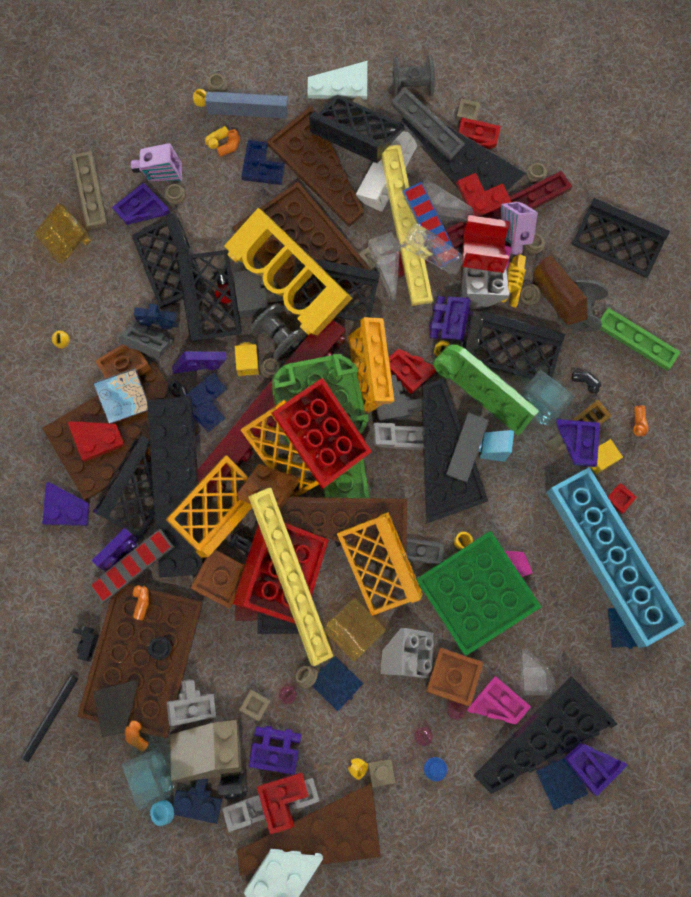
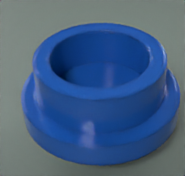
(435, 769)

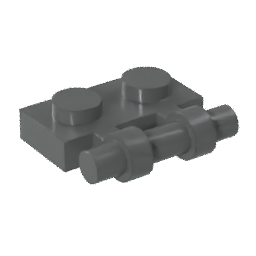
(146, 340)

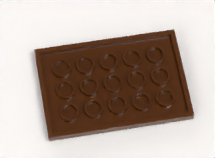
(312, 230)
(95, 474)
(125, 657)

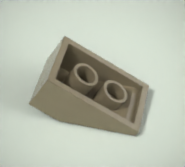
(206, 752)

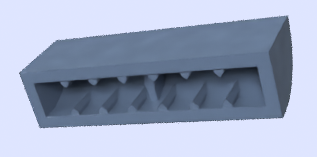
(247, 104)

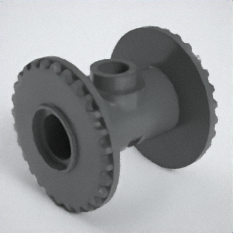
(414, 76)
(593, 291)
(272, 324)

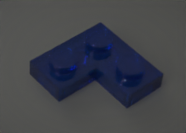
(257, 168)
(203, 396)

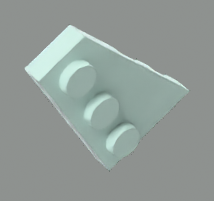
(345, 82)

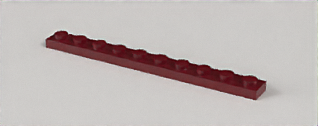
(532, 197)

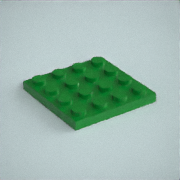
(478, 593)

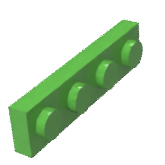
(638, 339)

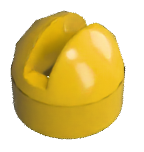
(199, 100)
(63, 338)
(438, 347)
(466, 539)
(358, 768)

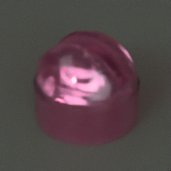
(291, 698)
(454, 714)
(419, 739)

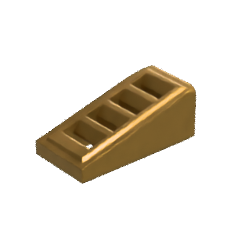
(601, 410)

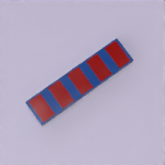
(424, 211)

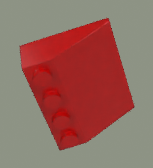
(321, 432)
(259, 584)

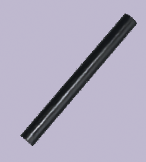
(49, 718)

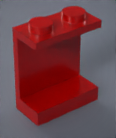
(485, 244)

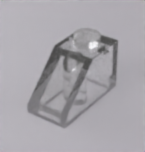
(534, 676)

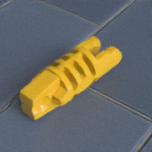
(515, 278)

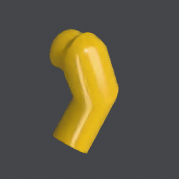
(213, 138)

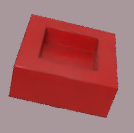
(621, 498)

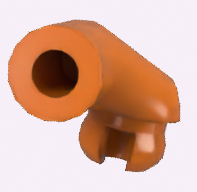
(231, 145)
(641, 427)
(142, 603)
(133, 737)

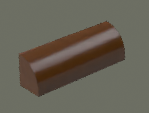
(560, 291)

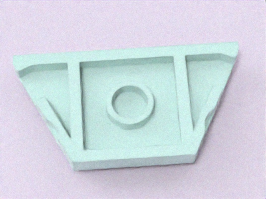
(283, 874)

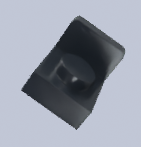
(87, 646)
(233, 786)

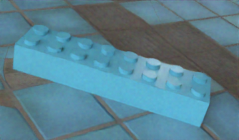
(615, 558)

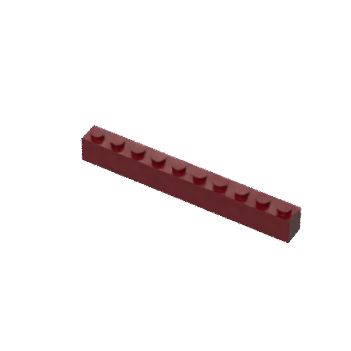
(235, 443)

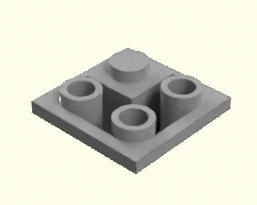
(484, 287)
(408, 654)

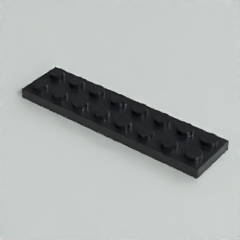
(174, 479)

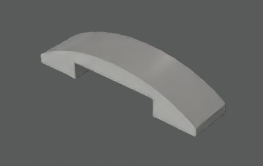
(398, 437)
(251, 810)

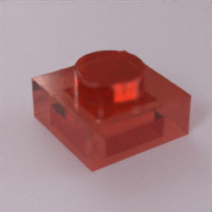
(243, 614)

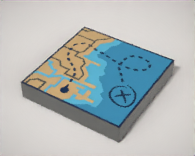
(121, 395)

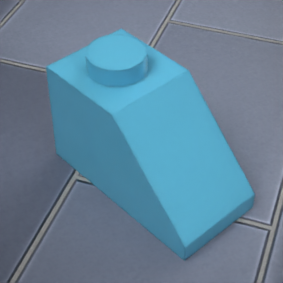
(496, 445)

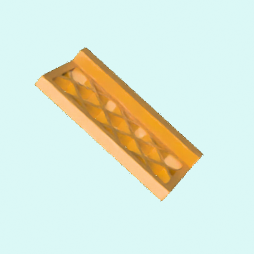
(375, 358)
(267, 459)
(225, 523)
(398, 558)

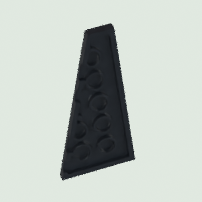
(469, 160)
(441, 432)
(549, 733)

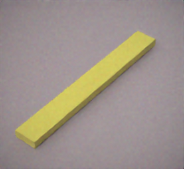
(413, 265)
(291, 576)

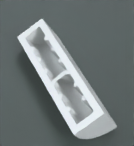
(373, 188)

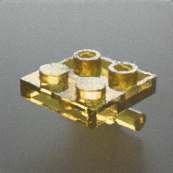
(61, 233)
(354, 629)

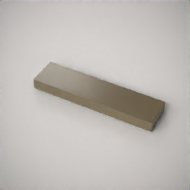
(89, 190)

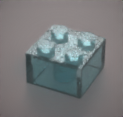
(547, 397)
(148, 779)

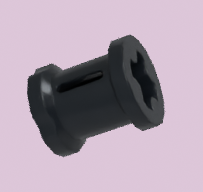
(236, 541)

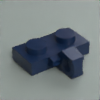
(155, 316)
(197, 803)

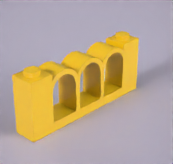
(247, 242)

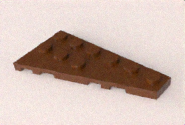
(317, 166)
(332, 515)
(337, 831)

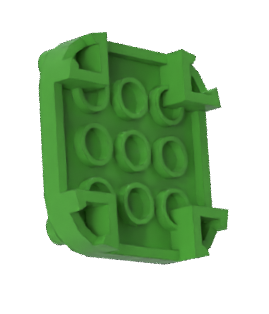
(338, 374)

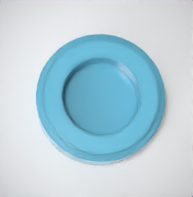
(162, 813)

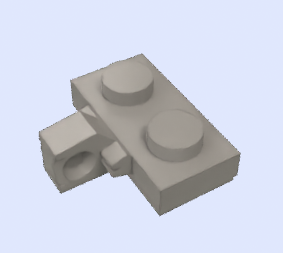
(190, 706)

